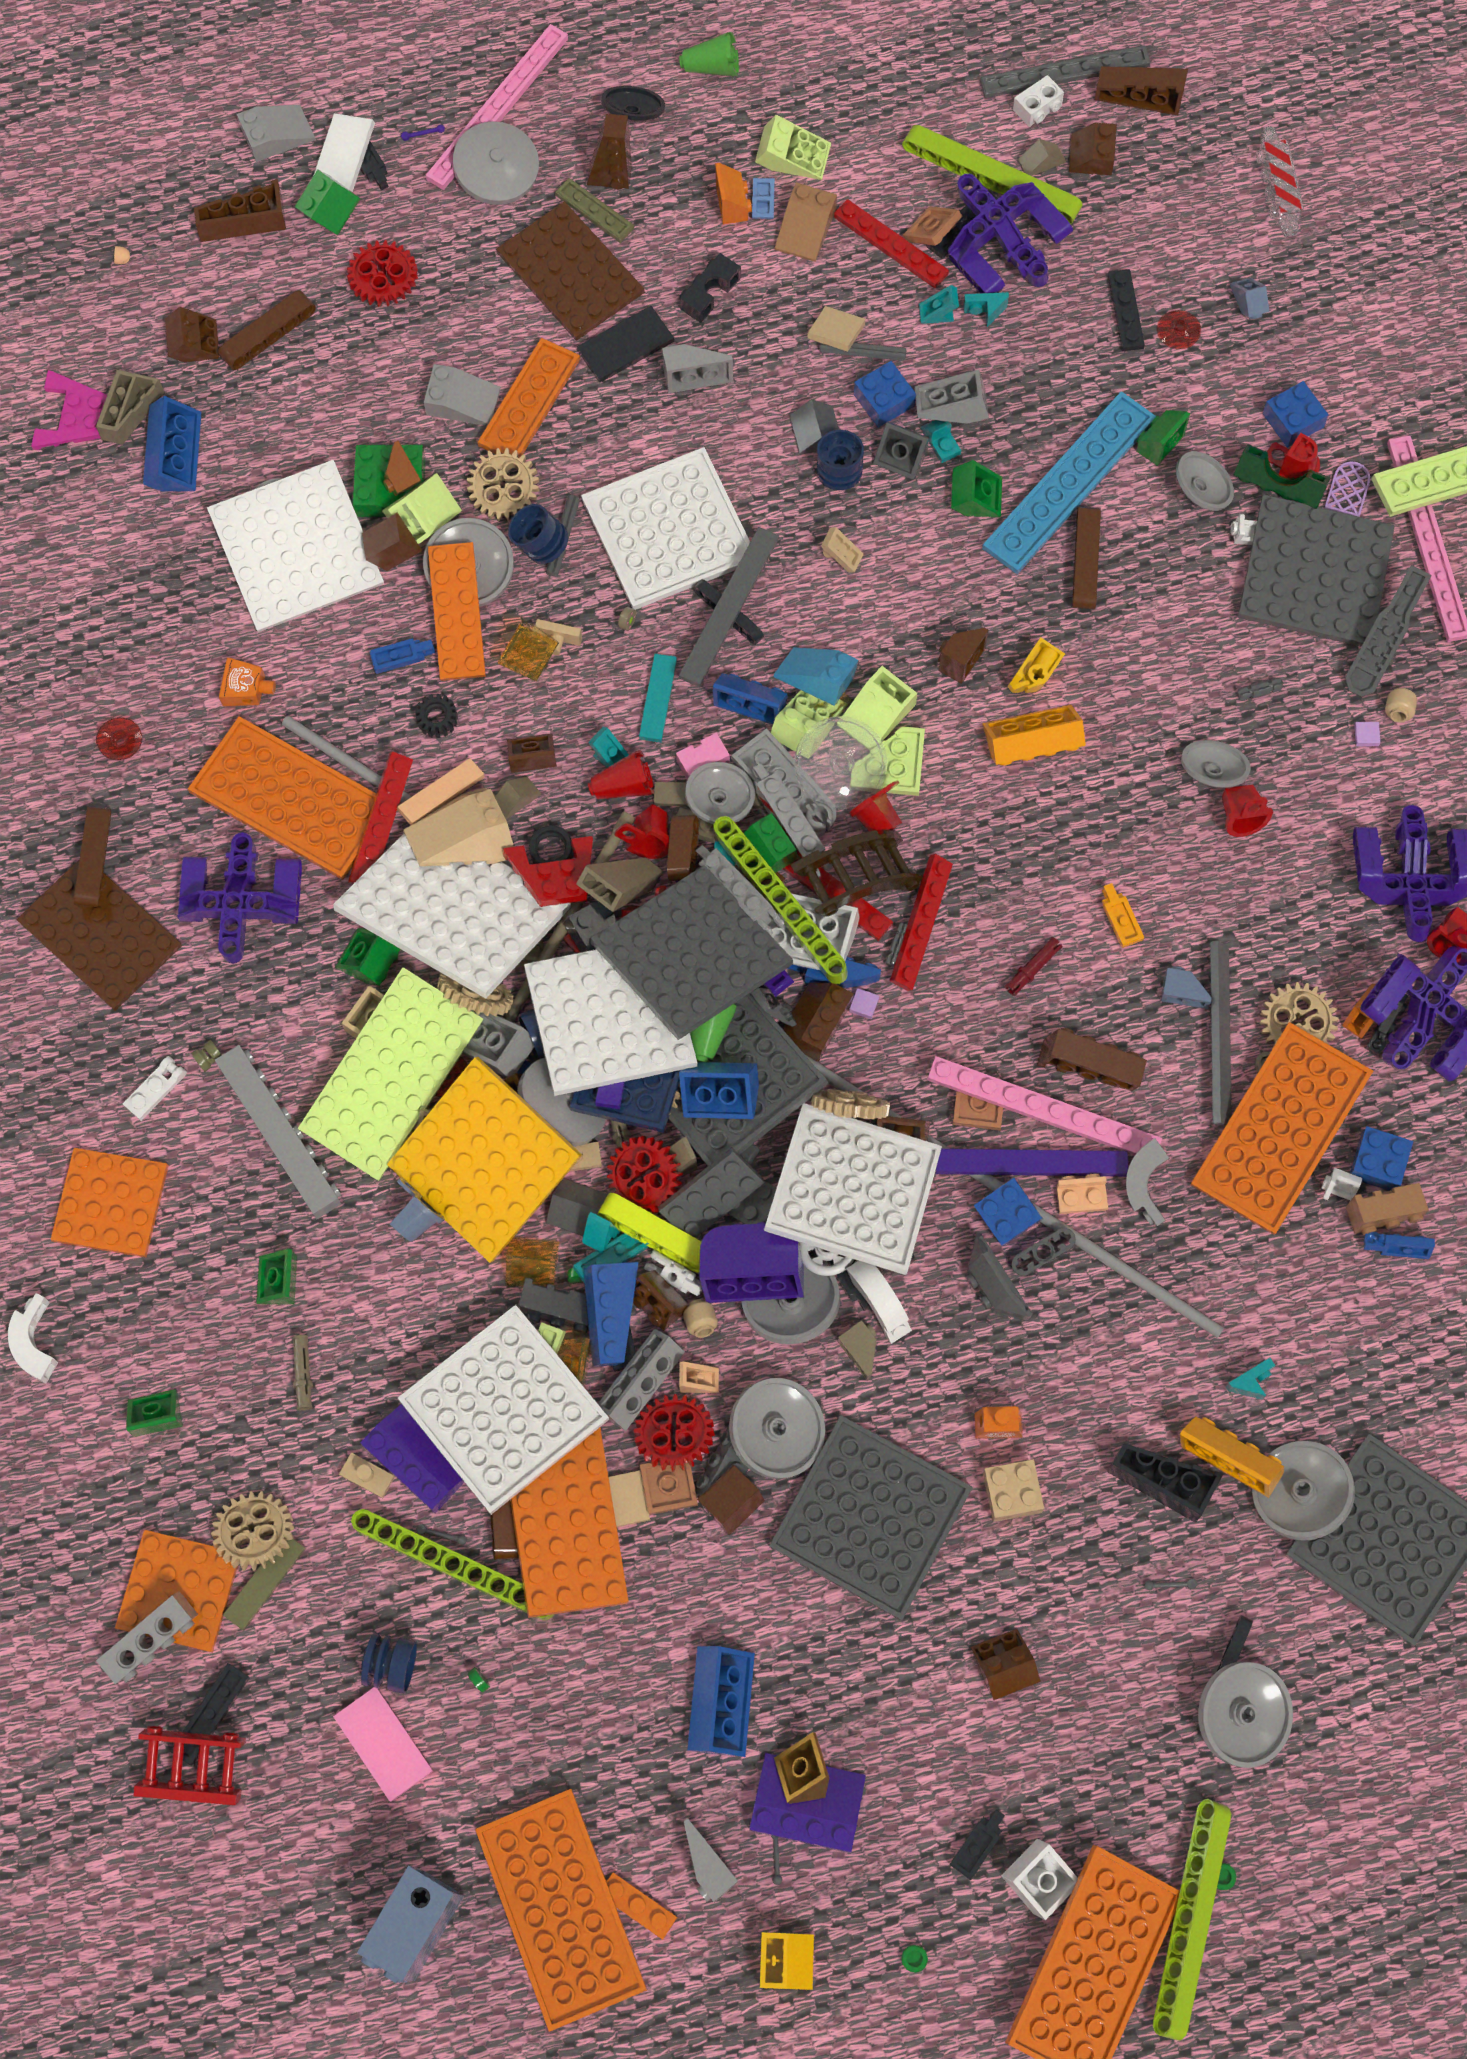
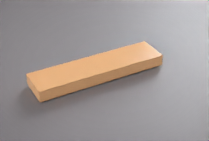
(440, 791)

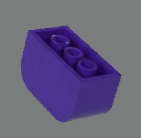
(749, 1265)

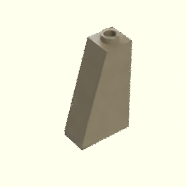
(619, 881)

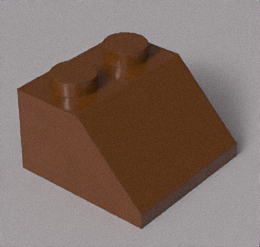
(1093, 149)
(962, 653)

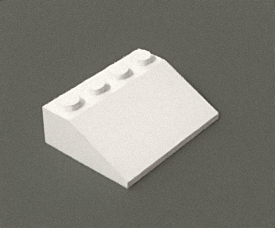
(837, 928)

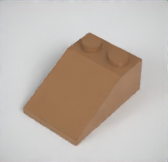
(806, 221)

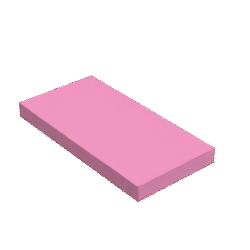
(383, 1744)

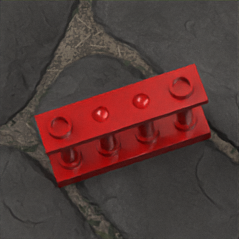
(200, 1790)

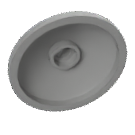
(1204, 481)
(1215, 764)
(723, 783)

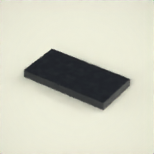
(625, 344)

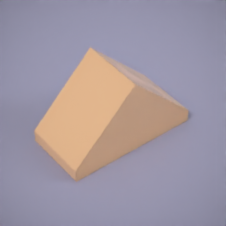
(698, 1378)

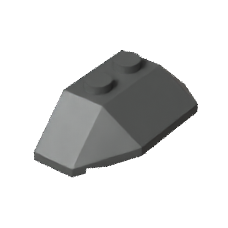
(994, 1283)

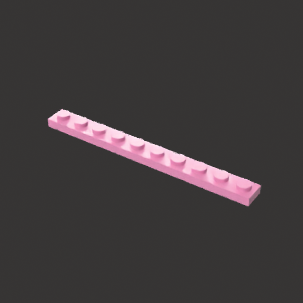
(504, 97)
(1433, 552)
(1038, 1106)

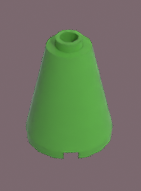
(712, 57)
(709, 1035)

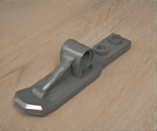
(1386, 635)

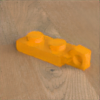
(1121, 917)

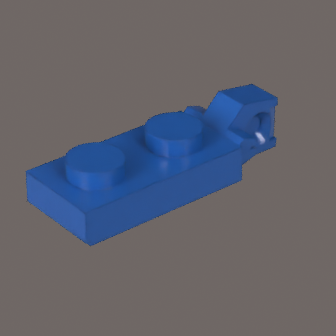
(400, 654)
(1399, 1245)

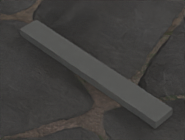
(1062, 71)
(728, 607)
(1220, 1034)

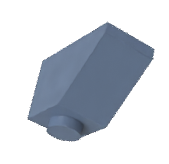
(1251, 297)
(1184, 989)

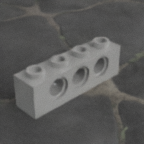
(640, 1379)
(115, 1661)

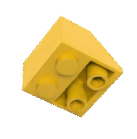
(787, 1961)

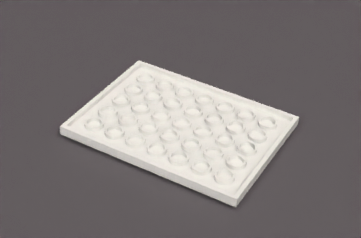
(453, 917)

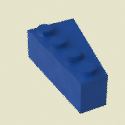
(609, 1310)

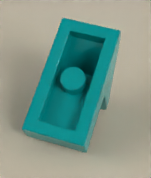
(990, 303)
(939, 306)
(941, 439)
(607, 747)
(599, 1232)
(1247, 1384)

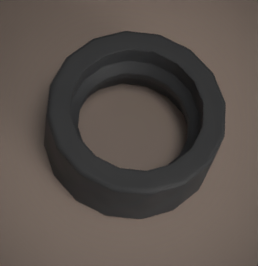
(549, 831)

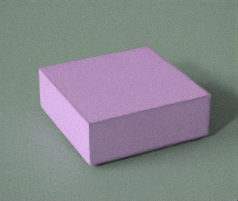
(1367, 733)
(864, 1003)

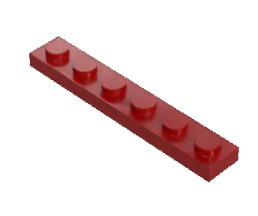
(891, 243)
(381, 814)
(870, 919)
(921, 922)

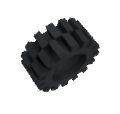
(436, 703)

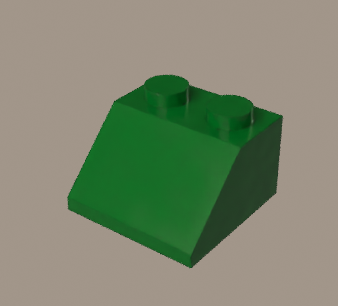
(327, 202)
(1163, 435)
(976, 490)
(771, 843)
(368, 957)

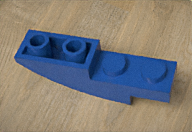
(857, 976)

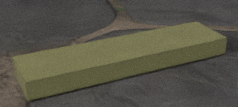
(594, 210)
(262, 1586)

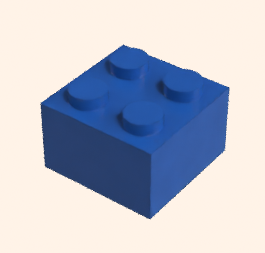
(884, 394)
(1295, 413)
(1381, 1158)
(1008, 1212)

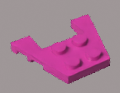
(78, 416)

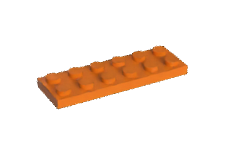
(529, 398)
(456, 611)

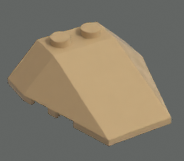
(461, 831)

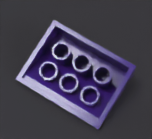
(413, 1458)
(817, 1822)

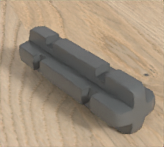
(1259, 689)
(896, 944)

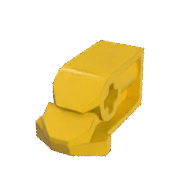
(1039, 662)

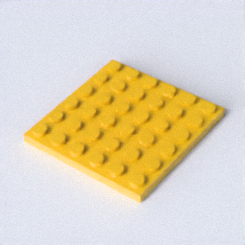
(484, 1159)

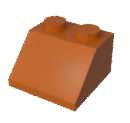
(731, 194)

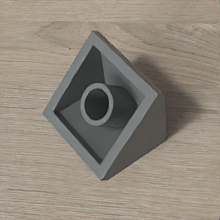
(811, 423)
(901, 450)
(572, 1205)

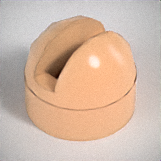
(121, 255)

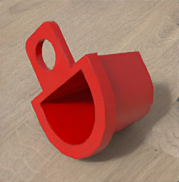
(1297, 459)
(1245, 810)
(877, 812)
(648, 835)
(1449, 933)

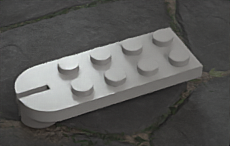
(775, 758)

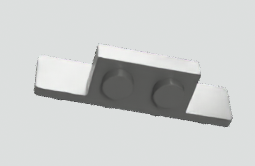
(719, 1463)

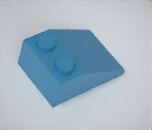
(818, 672)

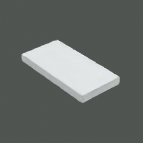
(345, 148)

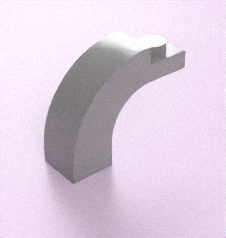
(1138, 1174)

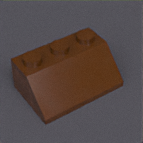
(818, 1017)

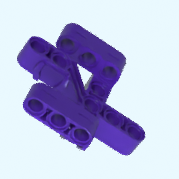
(1029, 199)
(1413, 886)
(279, 906)
(1421, 1014)

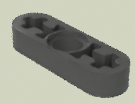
(1062, 1247)

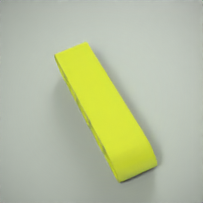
(652, 1230)

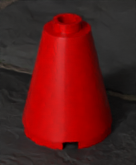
(623, 779)

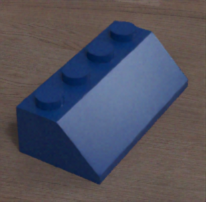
(172, 446)
(721, 1701)

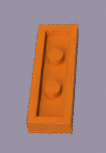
(640, 1907)

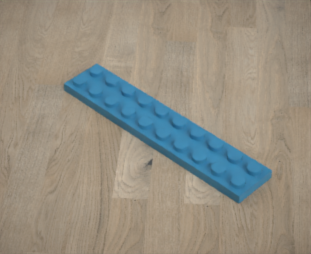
(1068, 483)

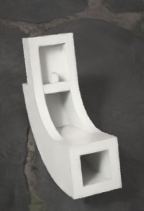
(881, 1299)
(22, 1341)

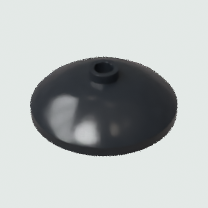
(636, 102)

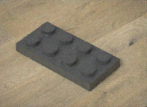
(711, 1193)

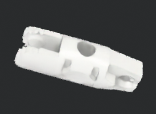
(685, 1278)

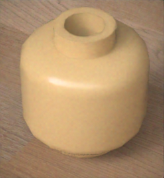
(1401, 705)
(700, 1318)

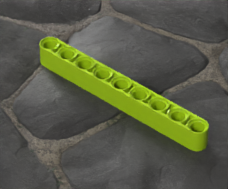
(987, 170)
(785, 908)
(440, 1562)
(1192, 1920)

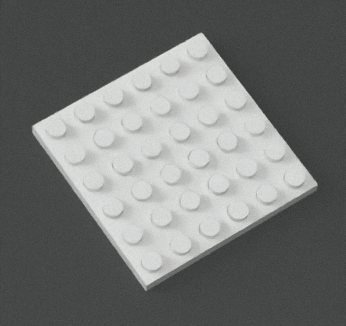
(667, 528)
(294, 545)
(597, 1026)
(853, 1189)
(503, 1409)

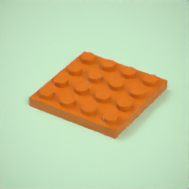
(109, 1202)
(174, 1565)

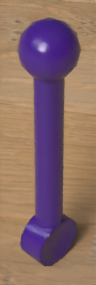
(405, 135)

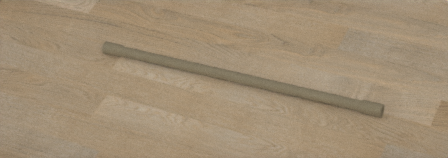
(560, 931)

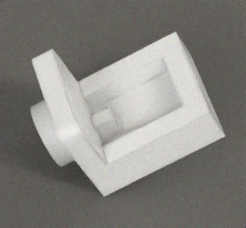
(1243, 530)
(1341, 1184)

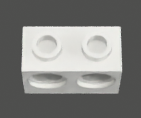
(1043, 97)

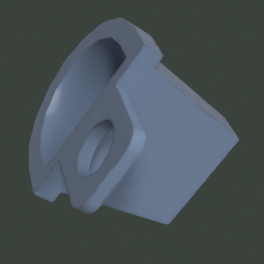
(415, 1216)

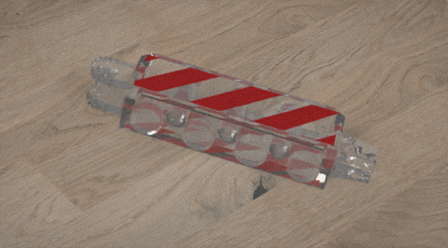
(1280, 182)

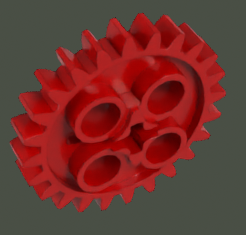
(367, 284)
(634, 1156)
(651, 1432)

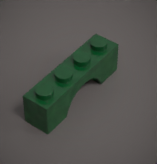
(1256, 468)

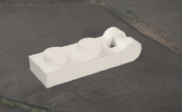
(154, 1088)

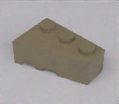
(127, 405)

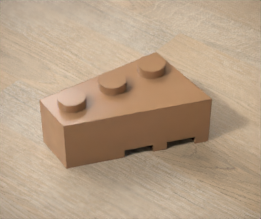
(1387, 1209)

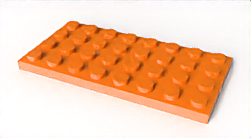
(286, 796)
(1281, 1128)
(570, 1535)
(561, 1910)
(1095, 1962)

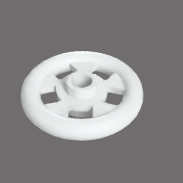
(816, 1264)

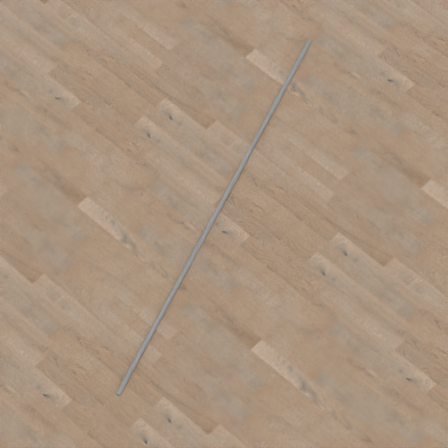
(843, 1085)

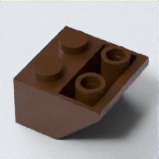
(191, 336)
(658, 1300)
(1006, 1664)

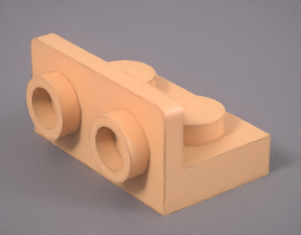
(1081, 1194)

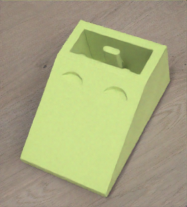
(792, 149)
(425, 508)
(882, 702)
(799, 717)

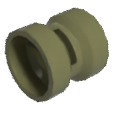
(202, 1058)

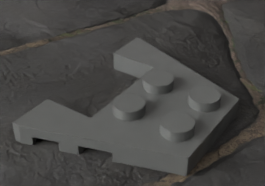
(757, 1205)

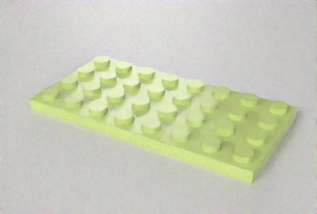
(390, 1074)

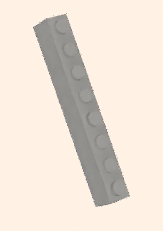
(278, 1132)

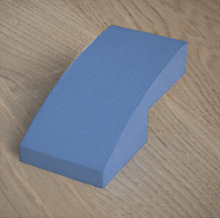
(763, 198)

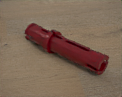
(1027, 973)

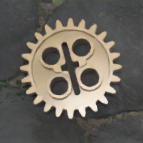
(500, 465)
(496, 1003)
(1287, 1003)
(850, 1104)
(258, 1549)

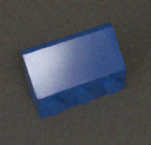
(748, 698)
(719, 1090)

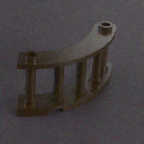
(856, 846)

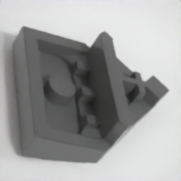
(773, 1007)

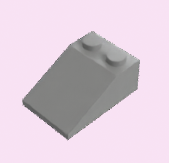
(274, 129)
(695, 367)
(460, 396)
(953, 399)
(500, 1045)
(709, 1869)

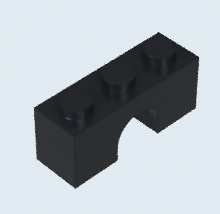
(720, 274)

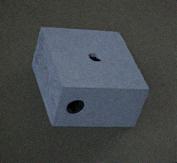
(409, 1925)

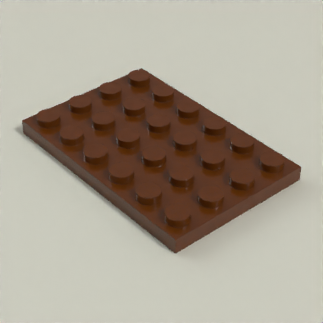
(570, 270)
(105, 946)

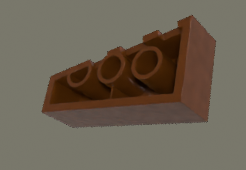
(1142, 87)
(612, 156)
(242, 214)
(1092, 1059)

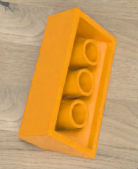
(1034, 734)
(1231, 1456)

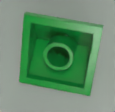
(277, 1278)
(153, 1413)

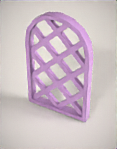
(1355, 492)

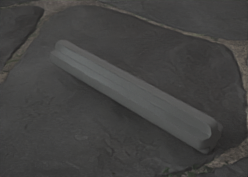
(869, 350)
(567, 520)

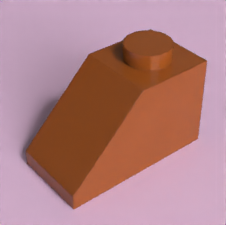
(399, 471)

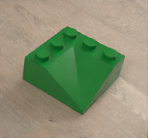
(369, 491)

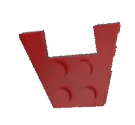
(553, 881)

